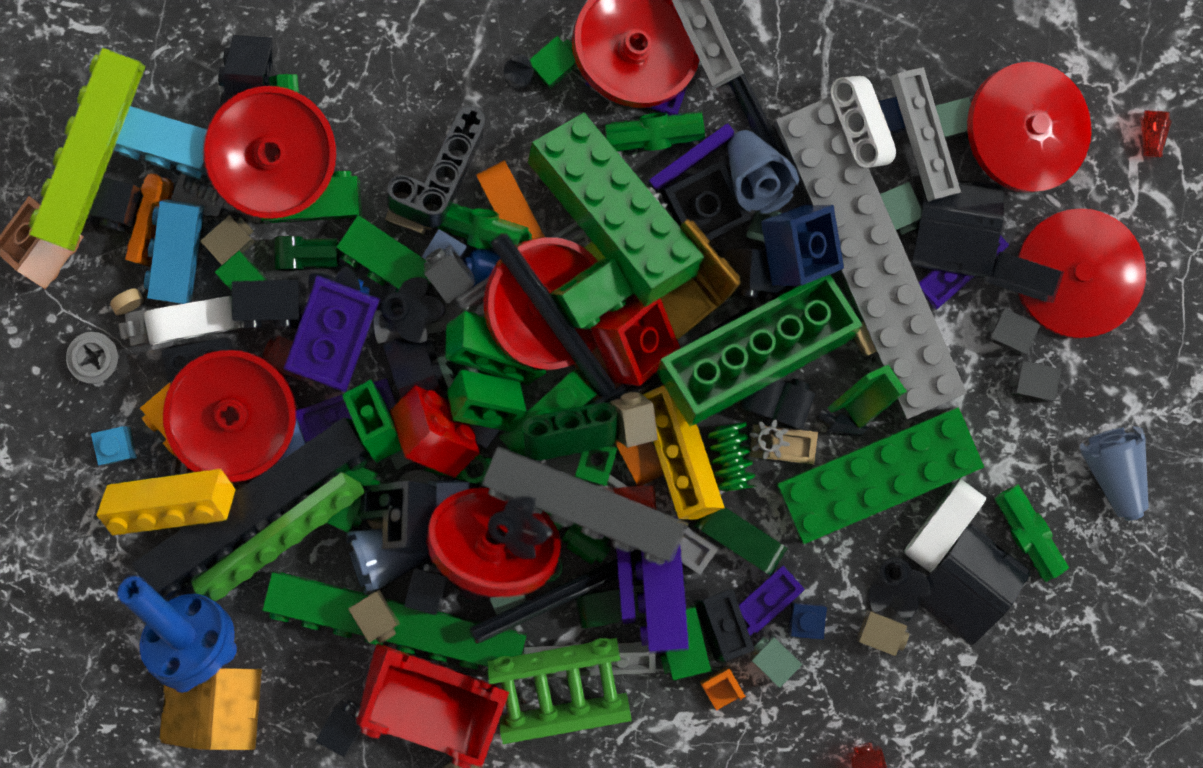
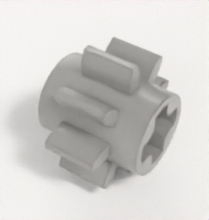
(134, 328)
(765, 431)

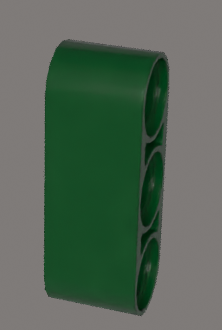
(570, 431)
(743, 539)
(604, 606)

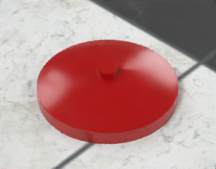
(634, 50)
(1029, 127)
(269, 152)
(1100, 269)
(514, 318)
(229, 414)
(473, 559)

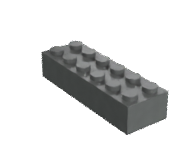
(585, 504)

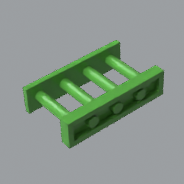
(567, 717)

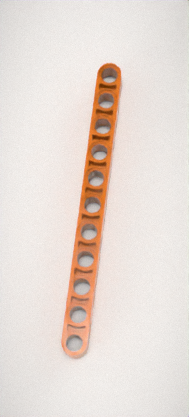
(511, 205)

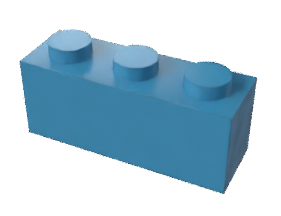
(174, 251)

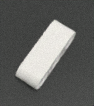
(875, 129)
(189, 320)
(944, 525)

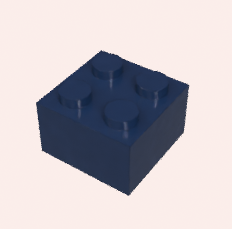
(802, 245)

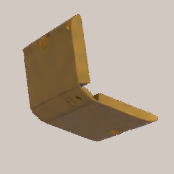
(703, 293)
(214, 713)

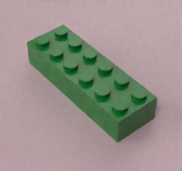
(615, 208)
(758, 349)
(879, 475)

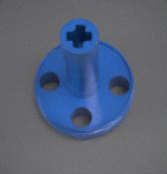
(183, 637)

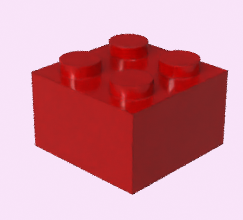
(634, 340)
(431, 434)

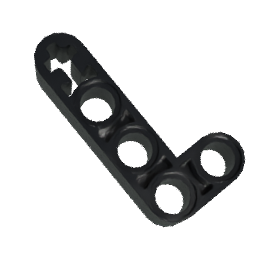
(444, 166)

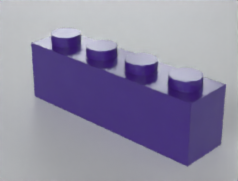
(663, 605)

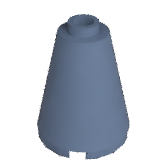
(759, 173)
(1120, 469)
(378, 566)

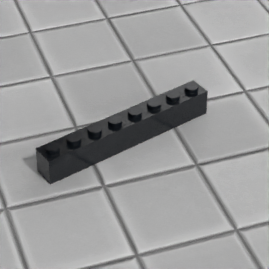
(253, 508)

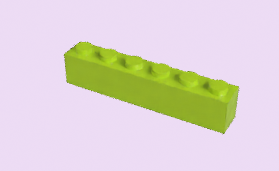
(87, 149)

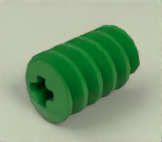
(731, 457)

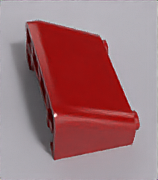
(430, 706)

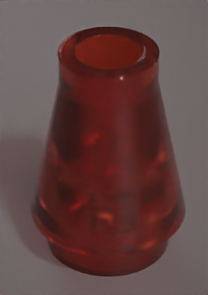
(1155, 130)

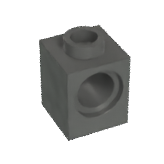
(448, 273)
(1011, 331)
(1034, 381)

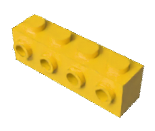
(683, 460)
(166, 502)

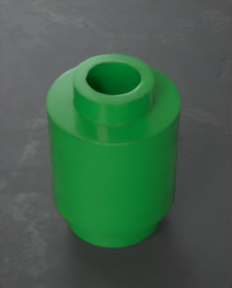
(585, 546)

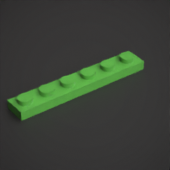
(278, 537)

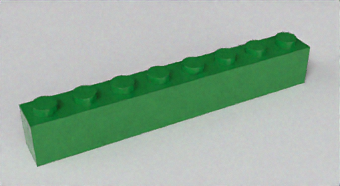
(438, 634)

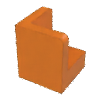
(722, 688)

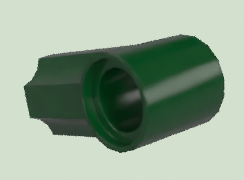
(295, 253)

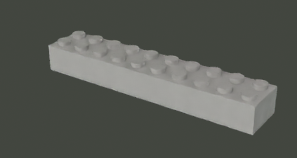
(875, 263)

